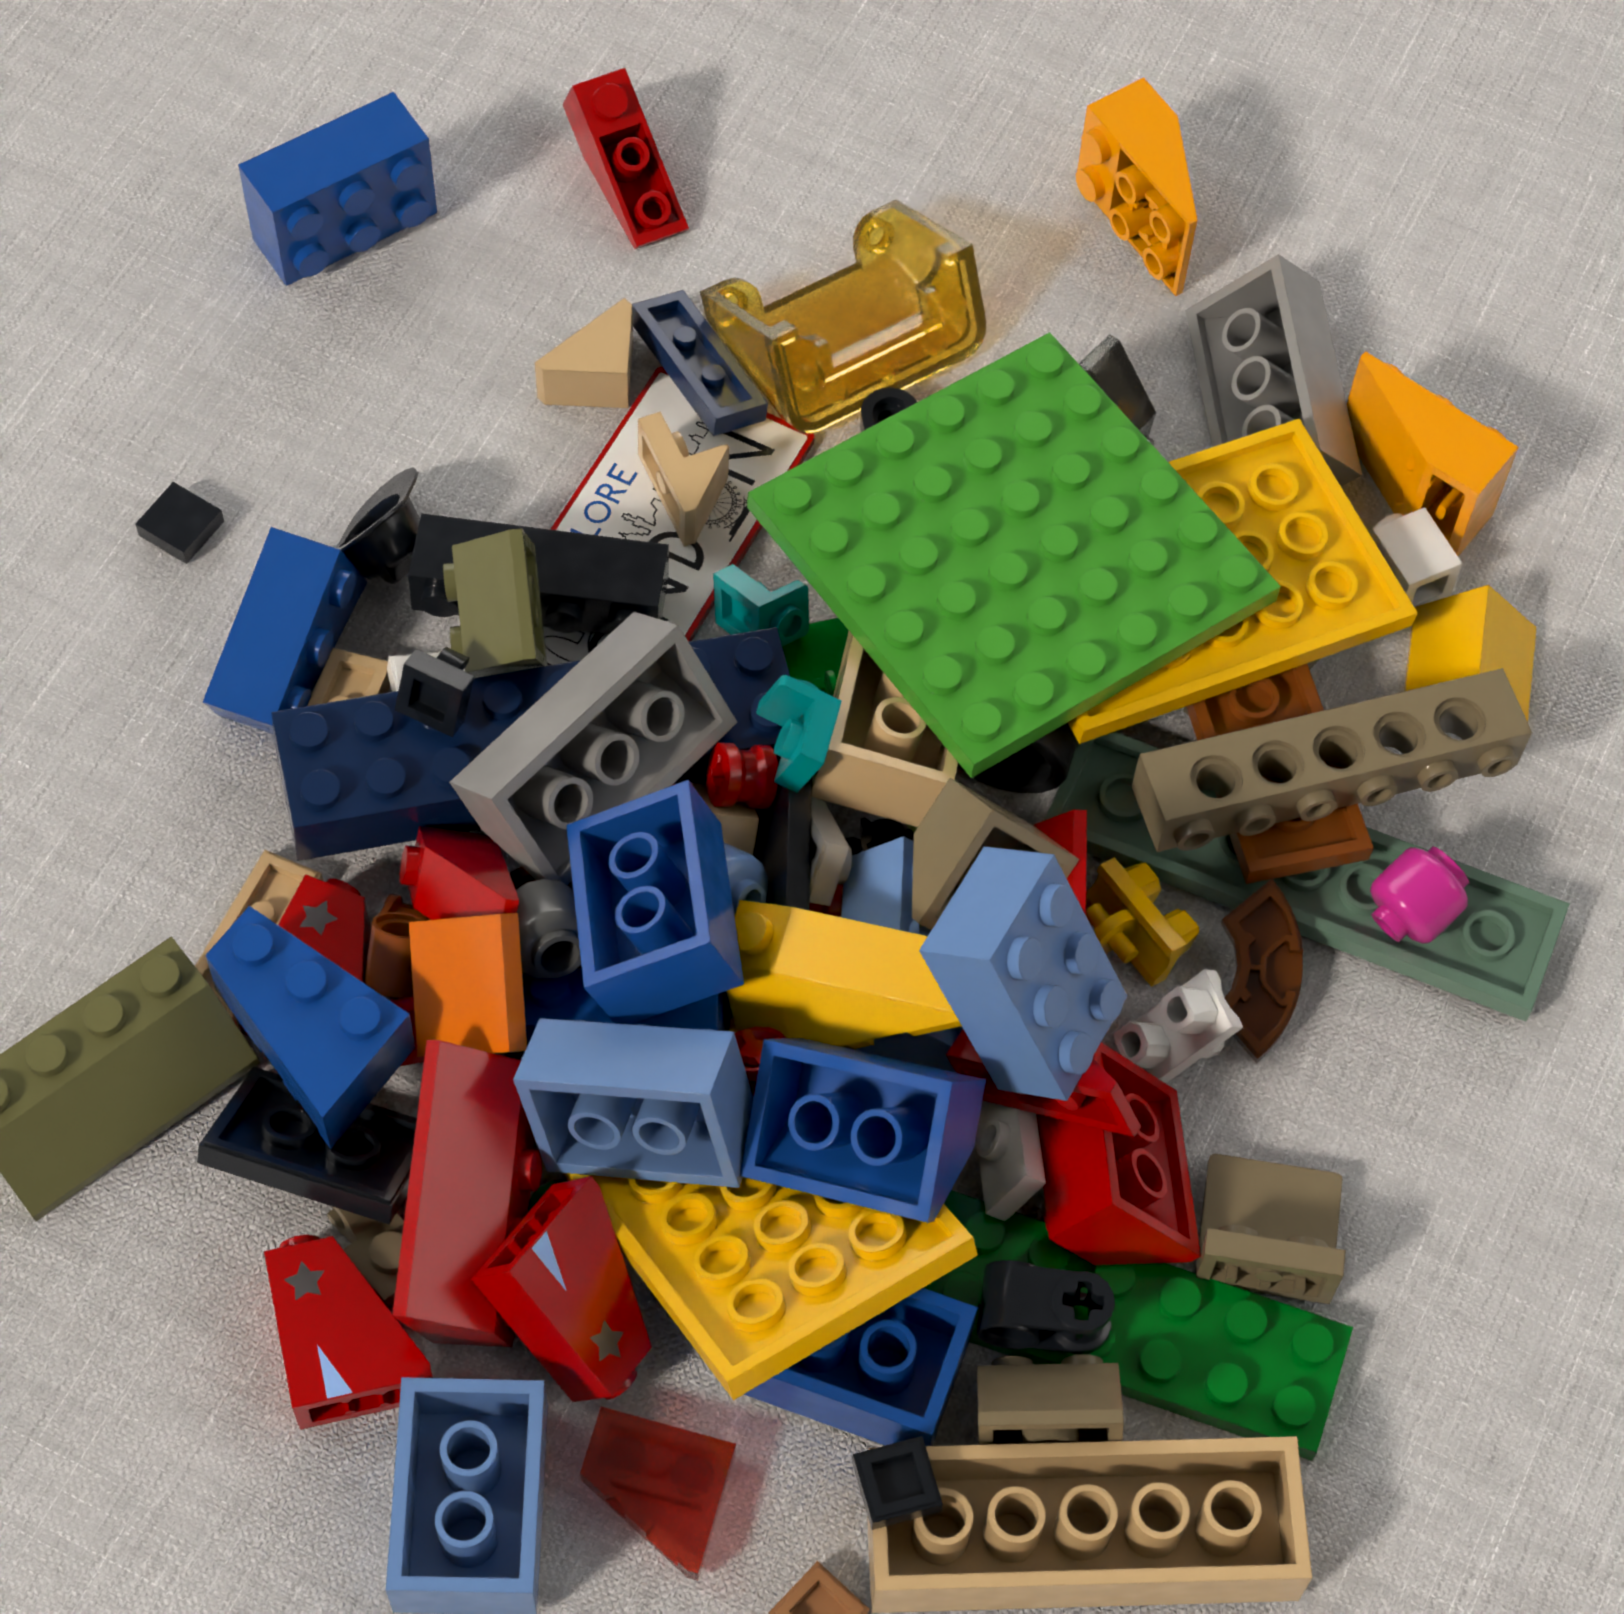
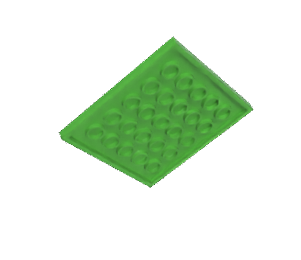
(1011, 552)

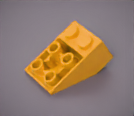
(1140, 178)
(1427, 451)

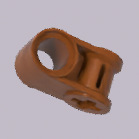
(389, 949)

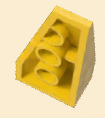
(833, 978)

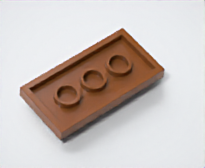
(1293, 844)

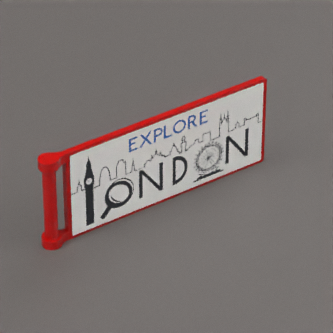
(622, 503)

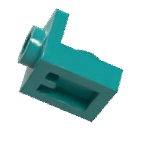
(749, 606)
(806, 730)

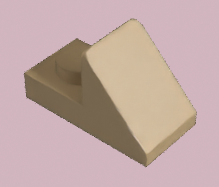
(683, 482)

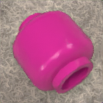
(1419, 895)

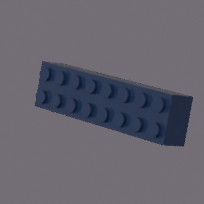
(372, 775)

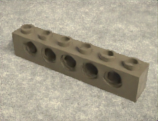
(1414, 721)

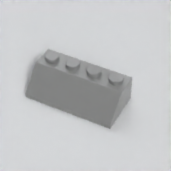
(1272, 360)
(595, 740)

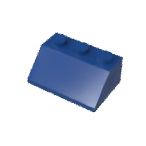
(860, 1127)

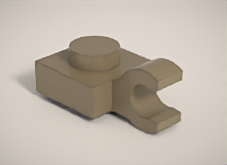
(372, 1249)

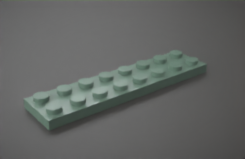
(1486, 955)

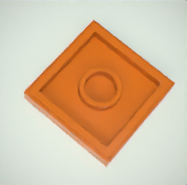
(468, 982)

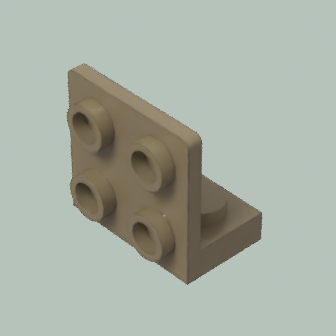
(1271, 1228)

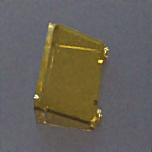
(872, 326)

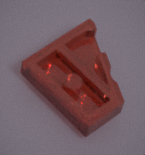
(660, 1482)

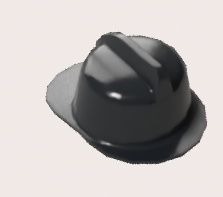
(384, 531)

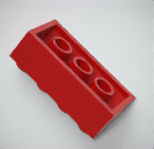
(464, 1193)

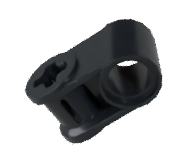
(1036, 1307)

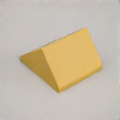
(1470, 637)

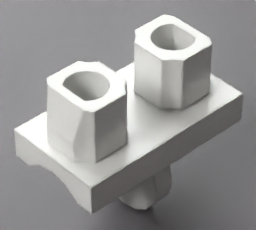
(1181, 1028)

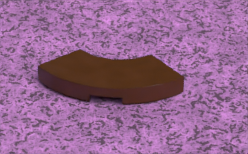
(1267, 968)

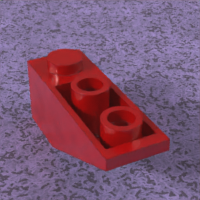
(624, 157)

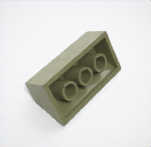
(113, 1075)

